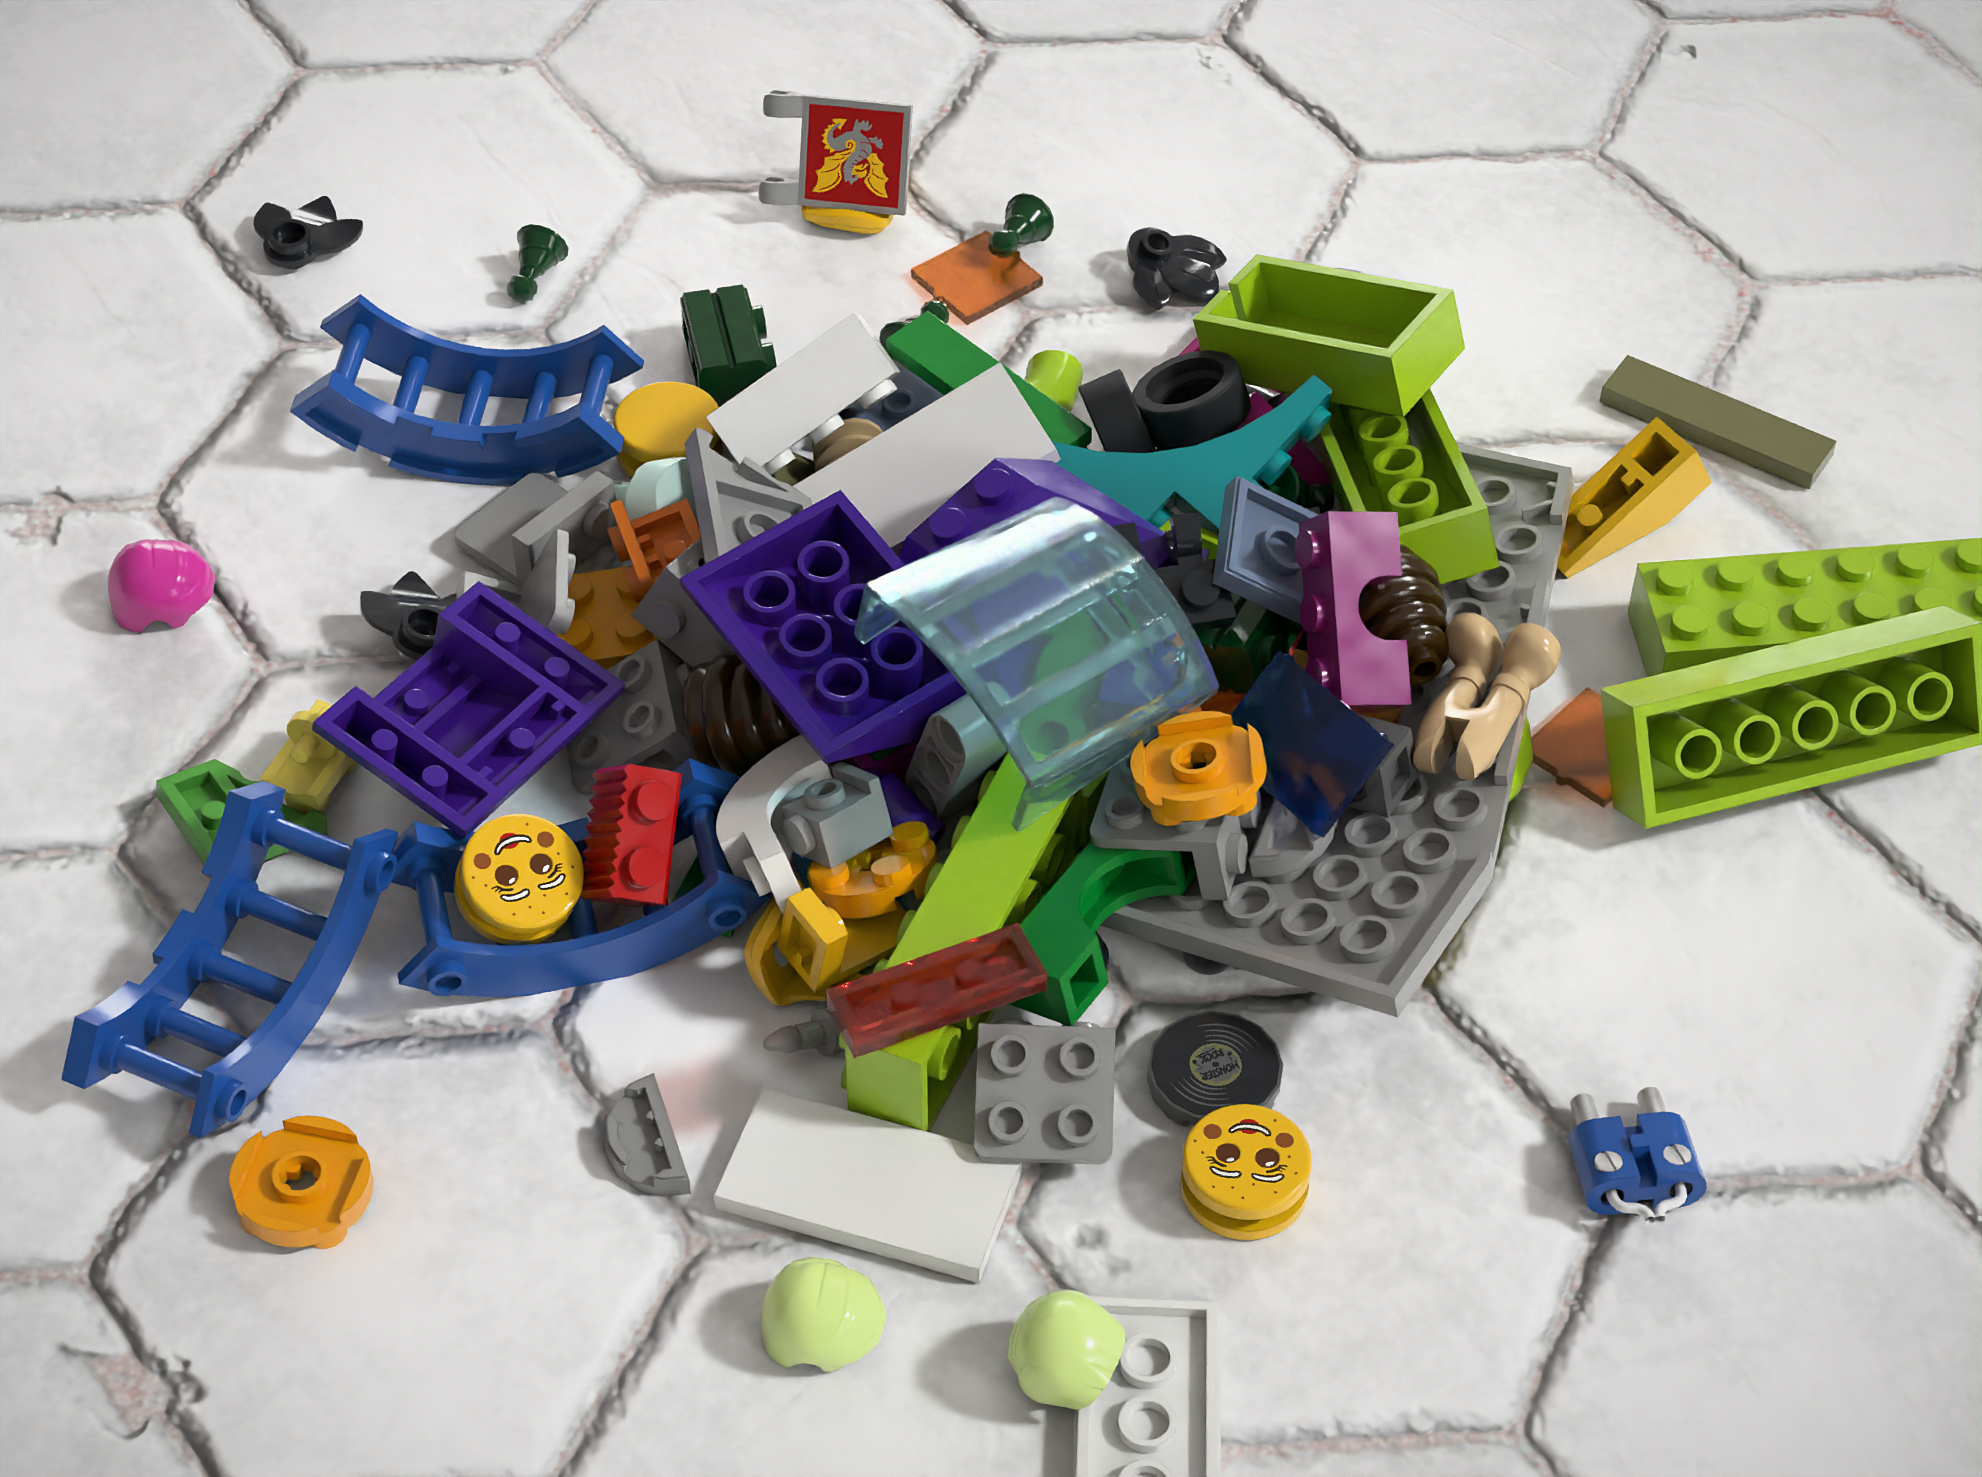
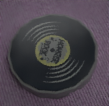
(1212, 1064)

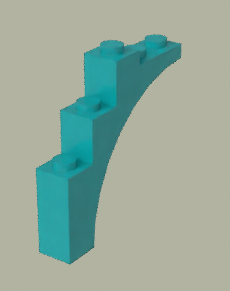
(1197, 475)

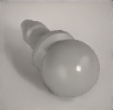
(818, 1033)

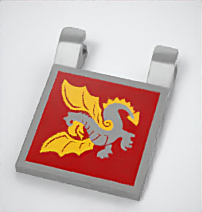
(849, 153)

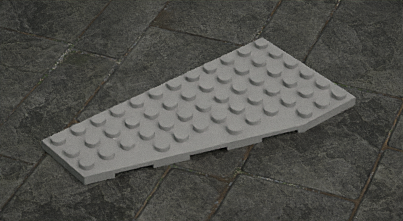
(1395, 887)

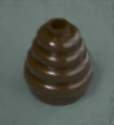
(1410, 611)
(731, 716)

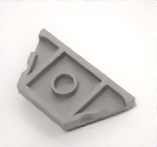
(735, 500)

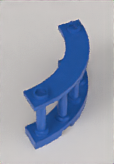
(464, 449)
(450, 967)
(124, 1024)

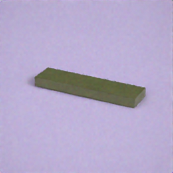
(1718, 421)

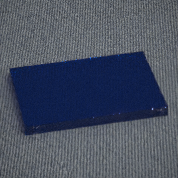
(1311, 743)

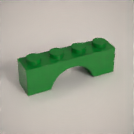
(1075, 907)

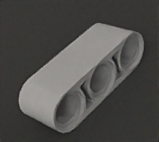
(953, 758)

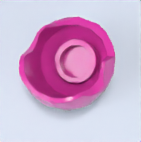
(158, 583)

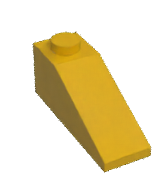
(1631, 496)

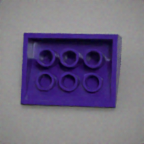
(791, 618)

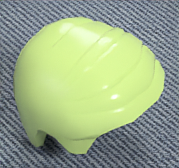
(821, 1315)
(1065, 1349)

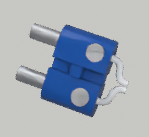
(1635, 1161)

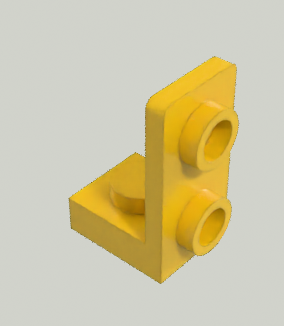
(833, 947)

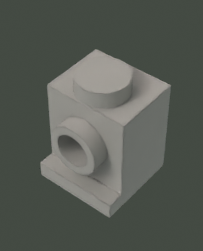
(837, 817)

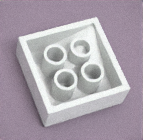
(806, 395)

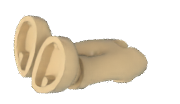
(1455, 714)

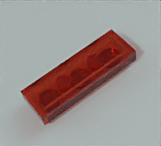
(936, 990)

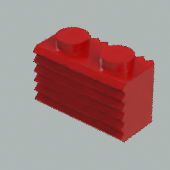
(631, 835)

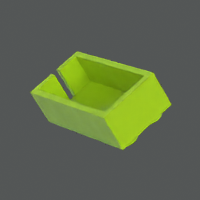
(1357, 332)

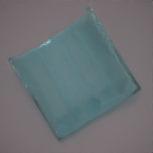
(1053, 640)

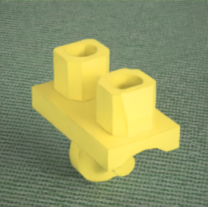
(308, 763)

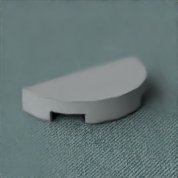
(1285, 844)
(643, 1142)

